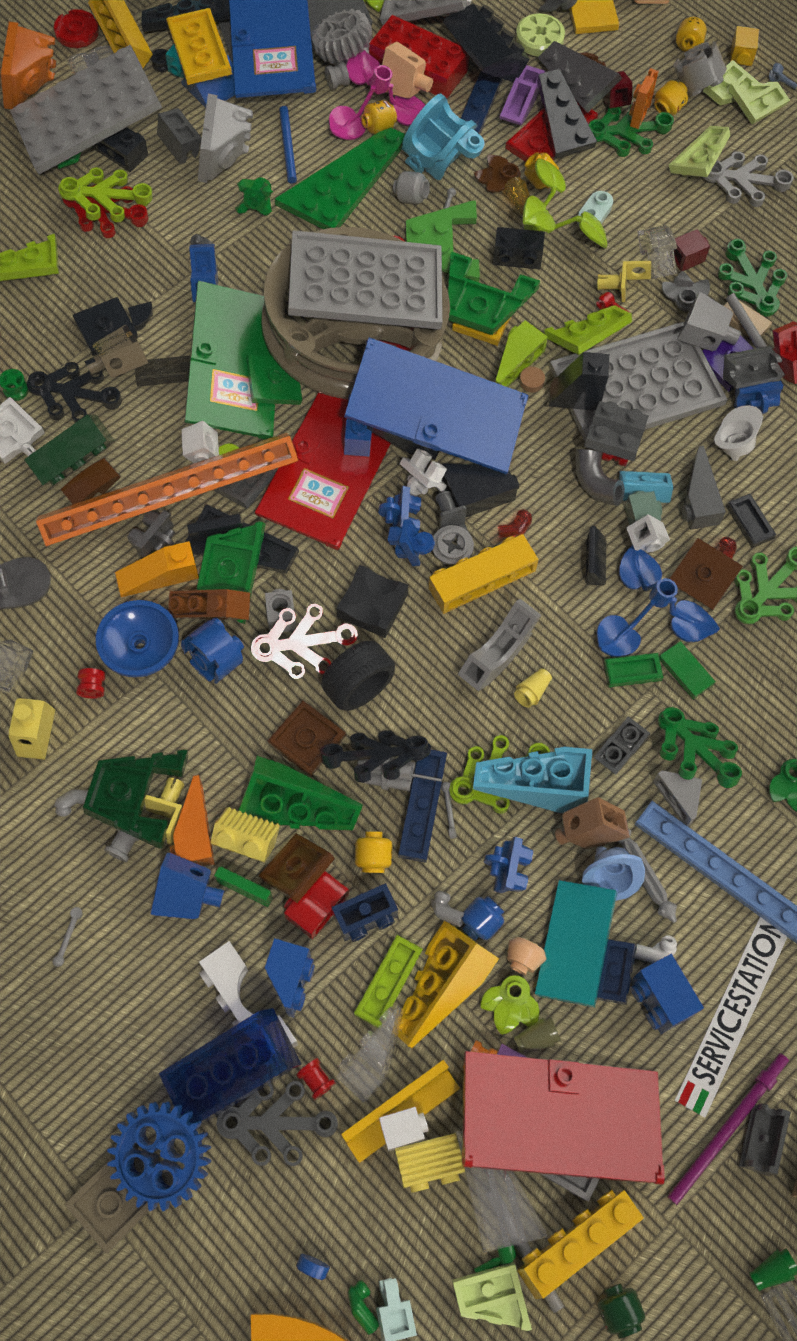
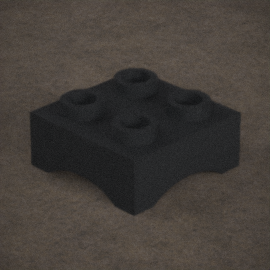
(372, 601)

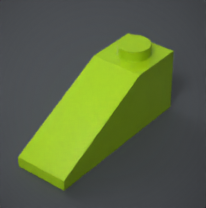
(523, 348)

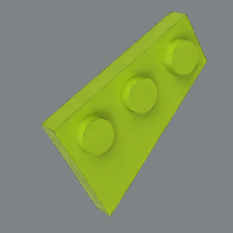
(588, 332)

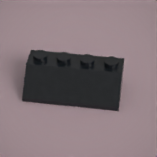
(488, 42)

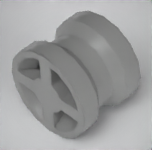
(337, 75)

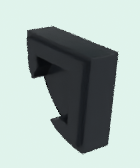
(140, 314)

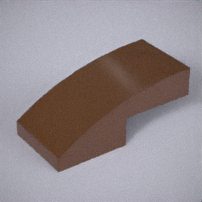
(90, 481)

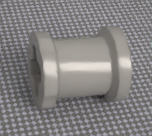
(121, 846)

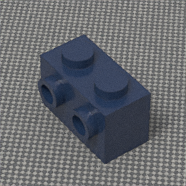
(365, 913)

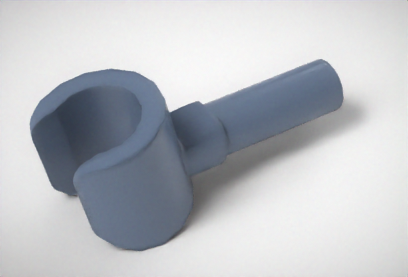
(776, 75)

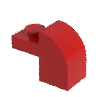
(786, 347)

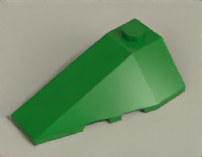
(295, 799)

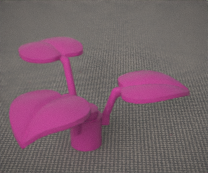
(366, 69)

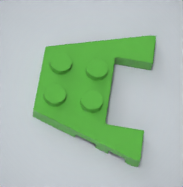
(436, 229)

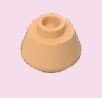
(525, 955)

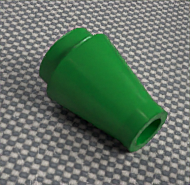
(774, 1270)

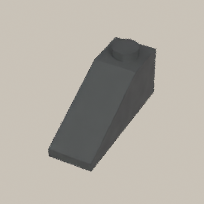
(702, 500)

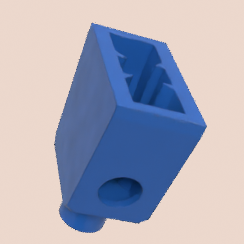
(183, 889)

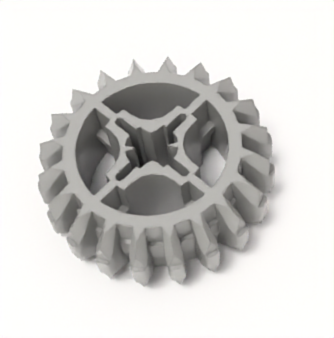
(342, 35)

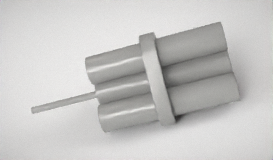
(404, 781)

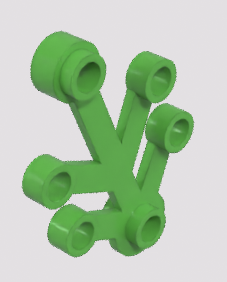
(766, 590)

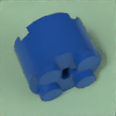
(213, 650)

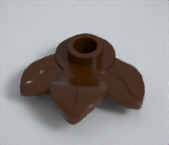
(497, 173)

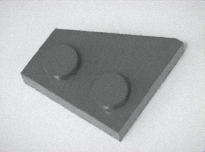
(246, 490)

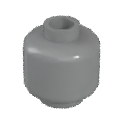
(411, 187)

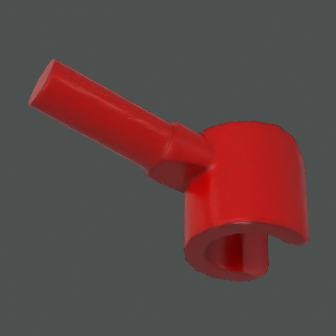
(607, 300)

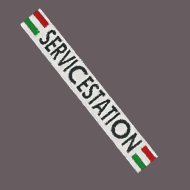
(731, 1018)

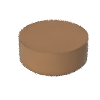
(532, 379)

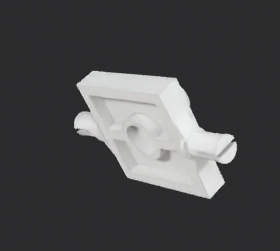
(16, 431)

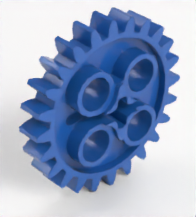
(149, 1184)

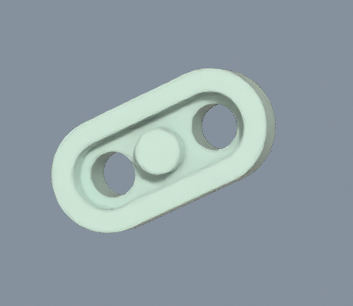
(599, 205)

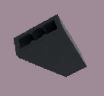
(581, 383)
(479, 487)

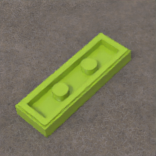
(388, 981)

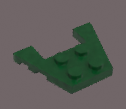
(120, 790)

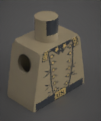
(117, 353)

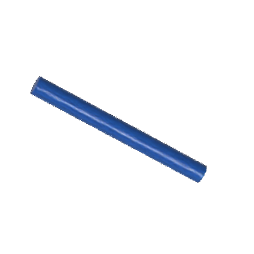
(287, 143)

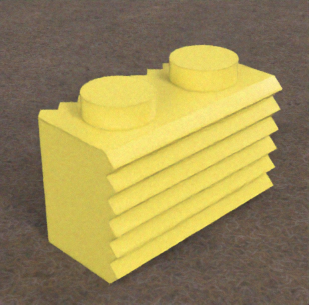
(245, 834)
(430, 1162)

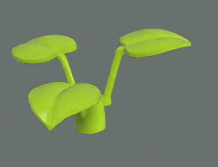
(538, 218)

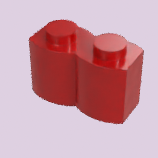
(316, 905)

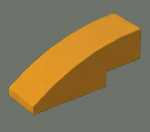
(289, 1328)

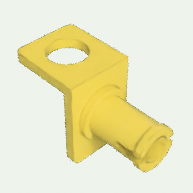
(619, 281)
(167, 805)

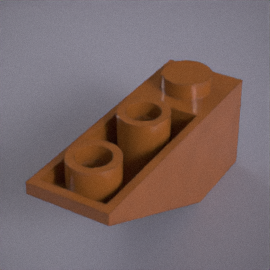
(207, 604)

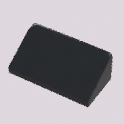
(595, 557)

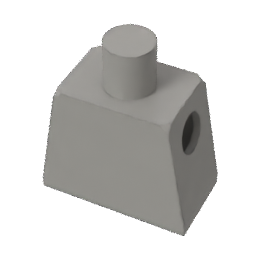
(708, 324)

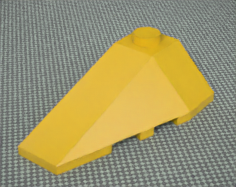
(450, 975)

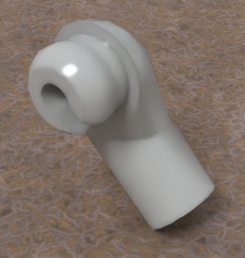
(65, 802)
(444, 911)

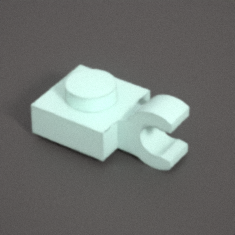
(395, 1316)

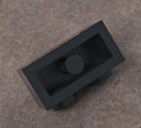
(124, 148)
(518, 248)

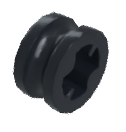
(159, 60)

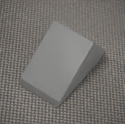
(680, 794)

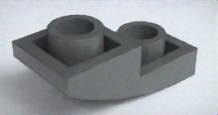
(622, 745)

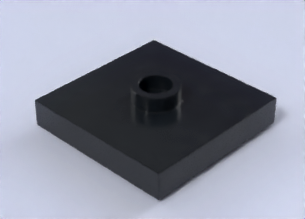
(101, 321)

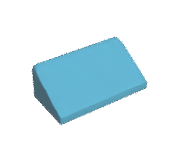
(647, 481)

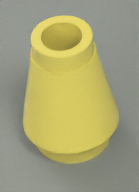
(532, 688)

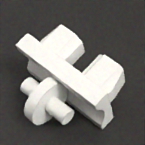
(423, 477)

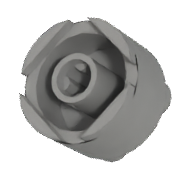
(701, 68)

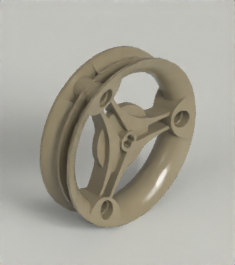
(297, 345)

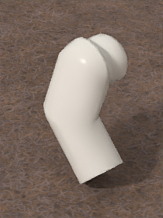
(660, 950)

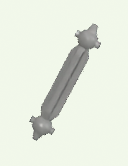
(651, 883)

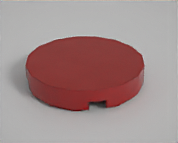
(76, 29)

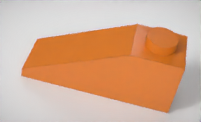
(192, 830)

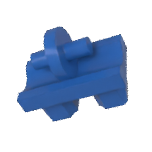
(759, 396)
(399, 507)
(410, 542)
(505, 865)

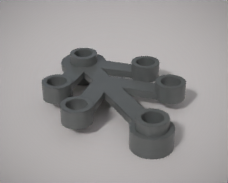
(271, 1123)

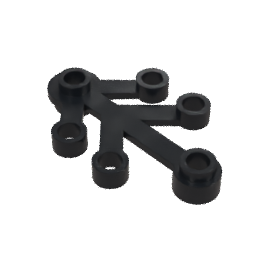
(71, 390)
(412, 748)

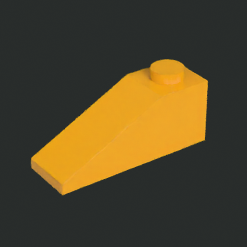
(158, 570)

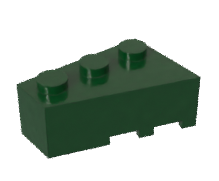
(69, 450)

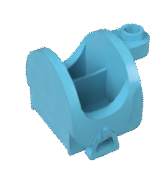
(439, 138)

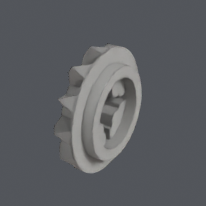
(447, 535)

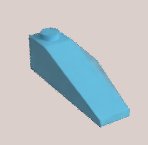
(545, 780)

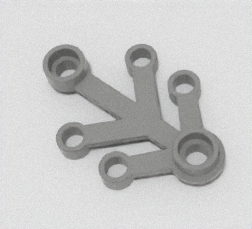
(743, 177)

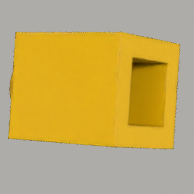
(744, 45)

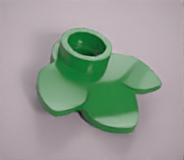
(784, 785)

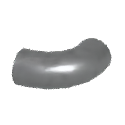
(595, 481)

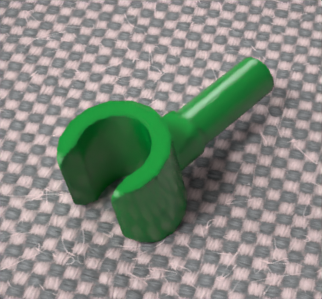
(506, 1256)

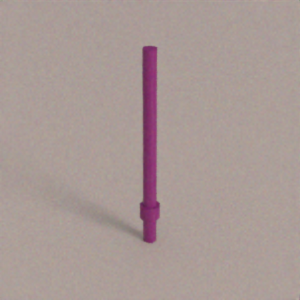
(764, 1082)

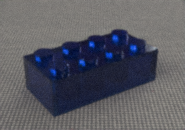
(231, 1067)

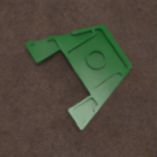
(480, 304)

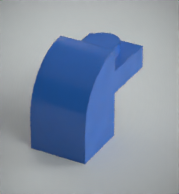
(202, 266)

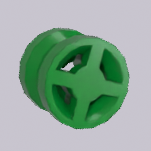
(13, 377)

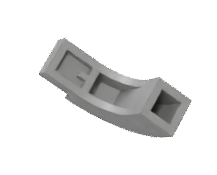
(500, 650)

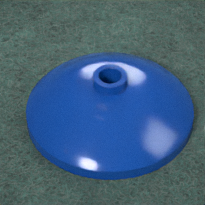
(135, 624)

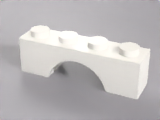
(226, 972)

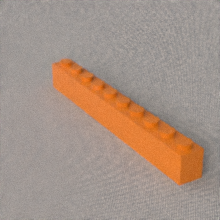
(166, 489)

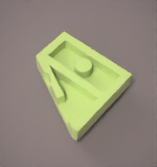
(734, 73)
(759, 99)
(493, 1297)

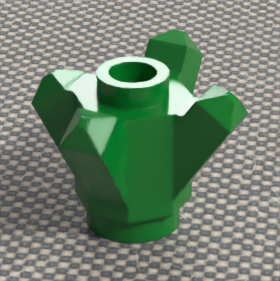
(256, 195)

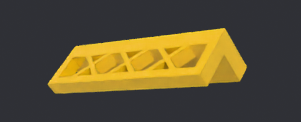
(423, 1093)

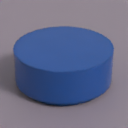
(312, 1267)

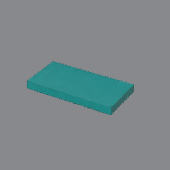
(576, 943)

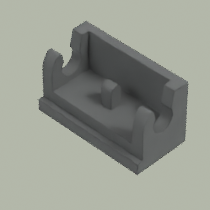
(178, 134)
(751, 367)
(764, 1139)

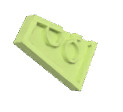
(701, 153)

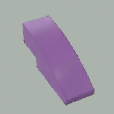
(522, 96)

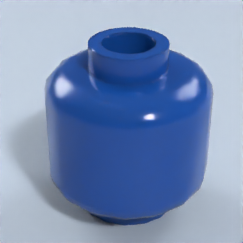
(482, 918)

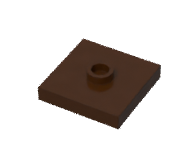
(705, 574)
(303, 737)
(296, 867)

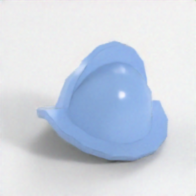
(615, 871)

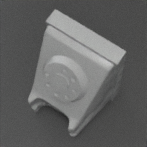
(222, 136)

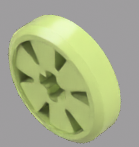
(538, 32)

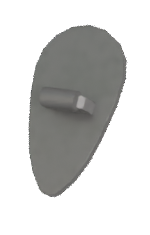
(23, 582)

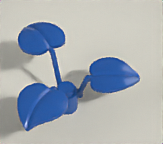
(641, 570)

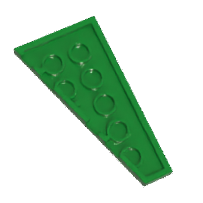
(339, 187)

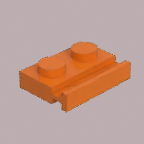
(643, 96)

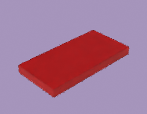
(535, 136)

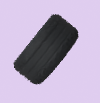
(358, 675)

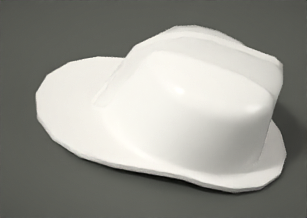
(739, 431)

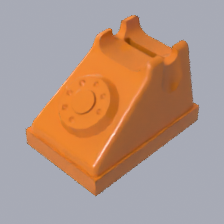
(25, 64)

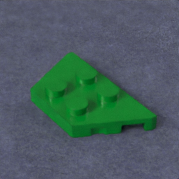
(232, 560)

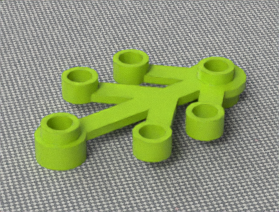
(77, 190)
(467, 779)

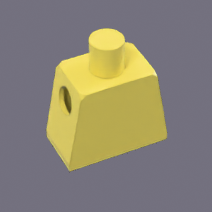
(31, 722)

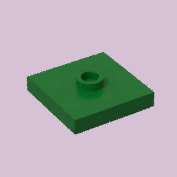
(270, 382)

